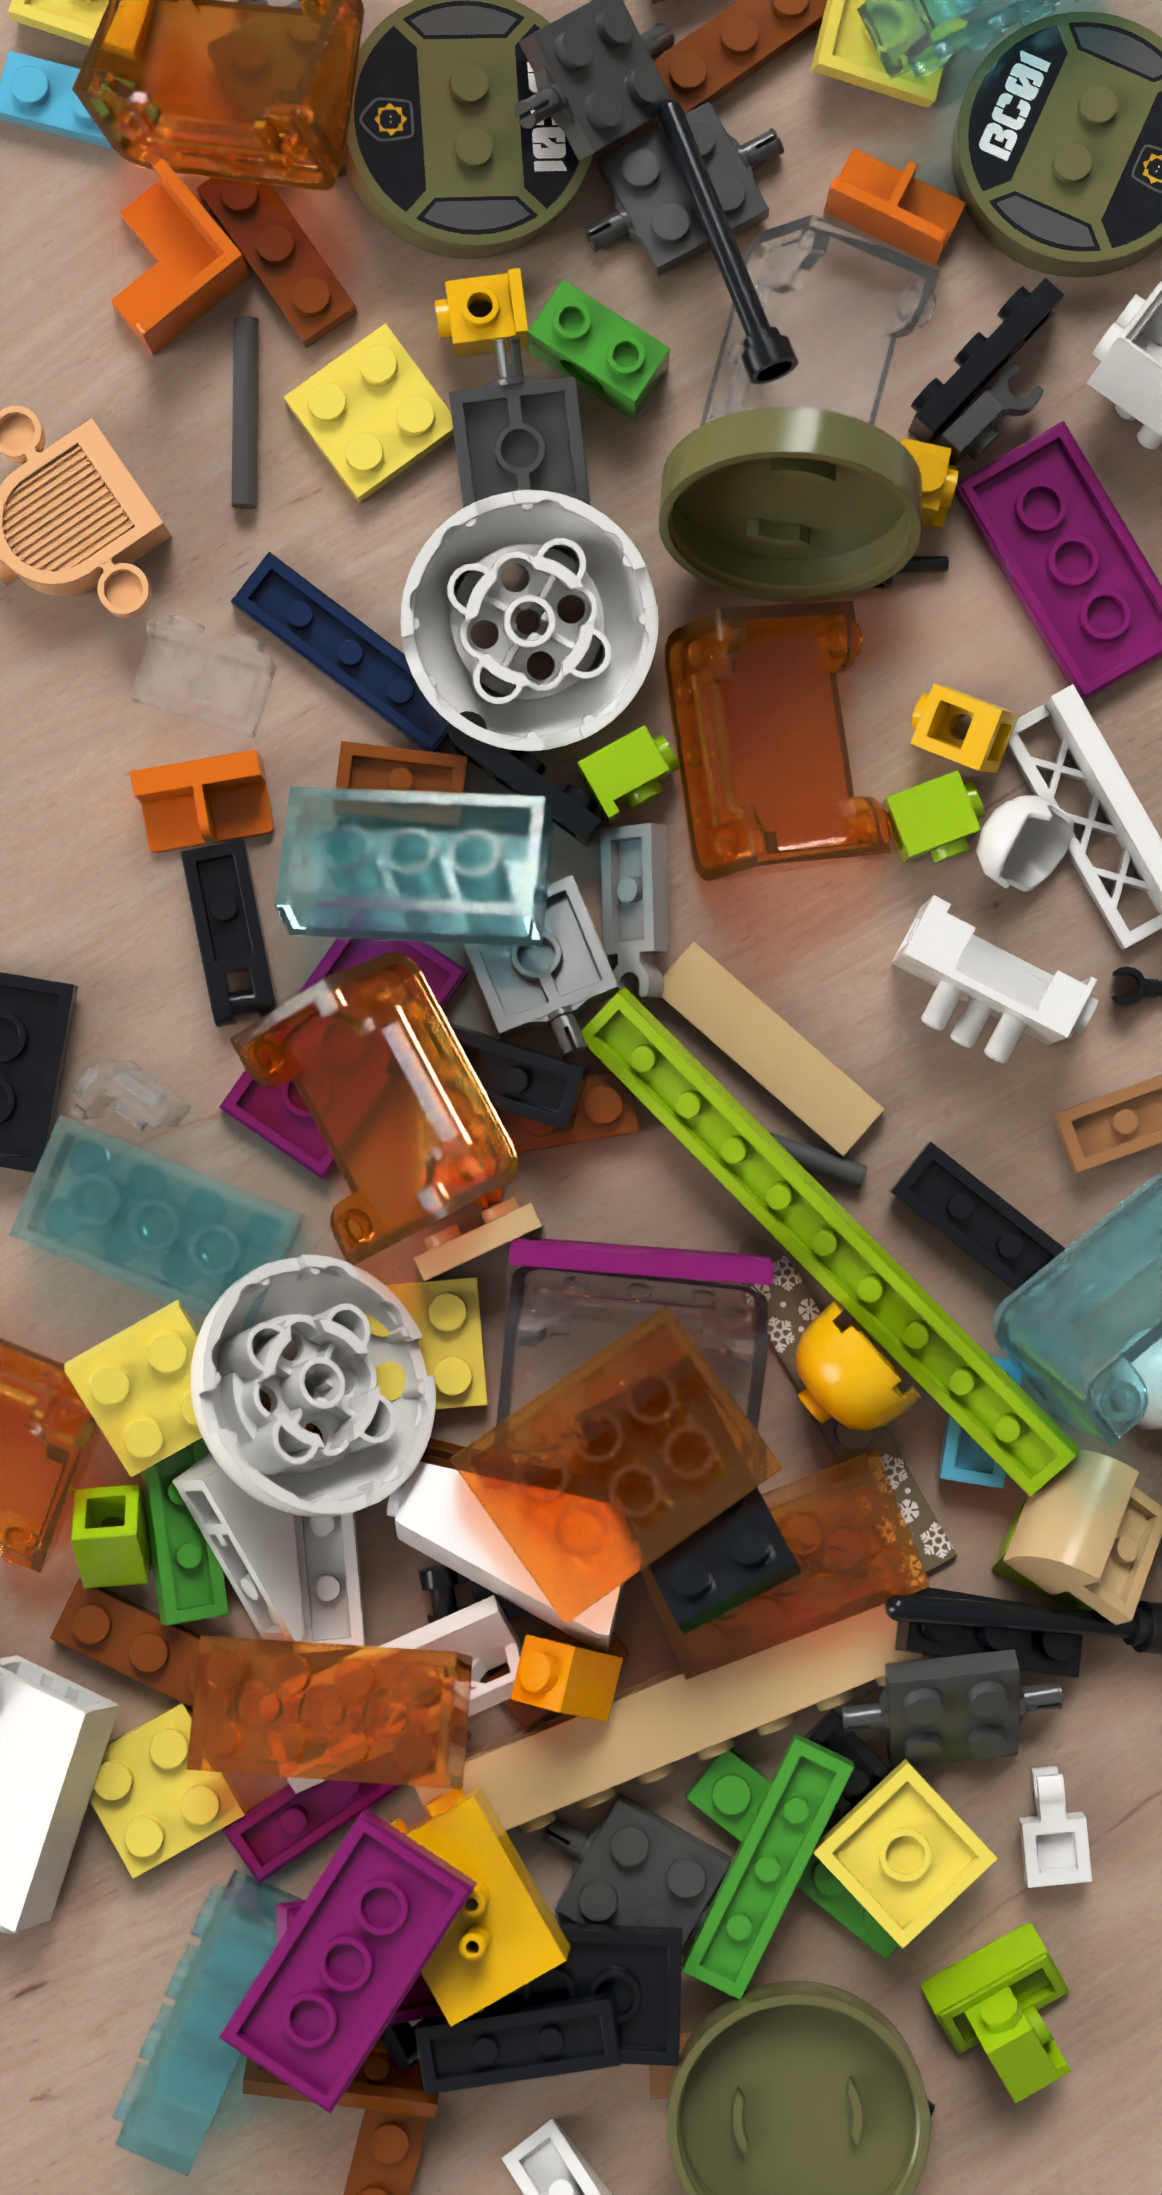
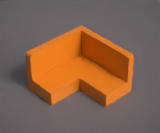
(193, 265)

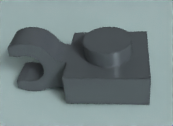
(976, 426)

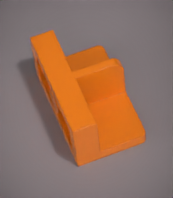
(894, 206)
(204, 801)

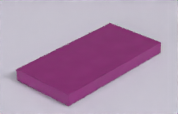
(1068, 559)
(280, 1112)
(642, 1260)
(347, 1960)

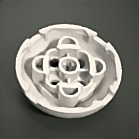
(565, 552)
(331, 1383)

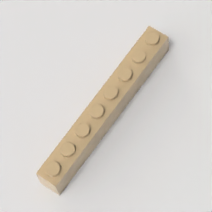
(673, 1718)

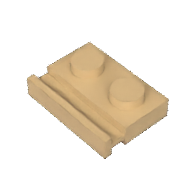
(451, 1248)

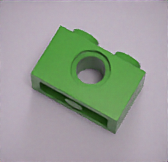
(598, 348)

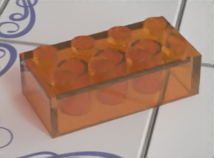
(851, 1557)
(330, 1712)

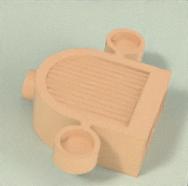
(74, 516)

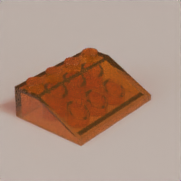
(616, 1464)

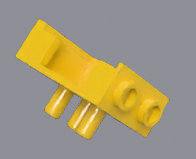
(505, 1932)

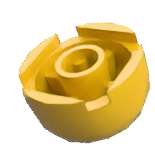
(848, 1375)

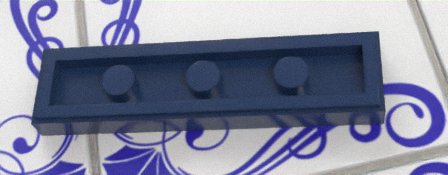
(340, 649)

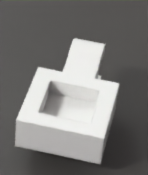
(1053, 1841)

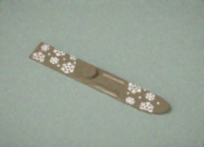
(789, 1314)

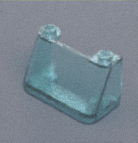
(1090, 1317)

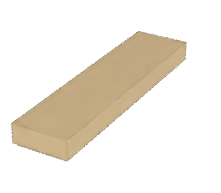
(768, 1049)

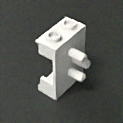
(1133, 366)
(991, 983)

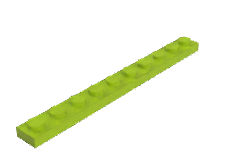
(829, 1243)

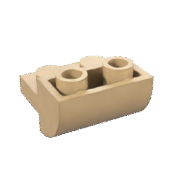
(1089, 1535)

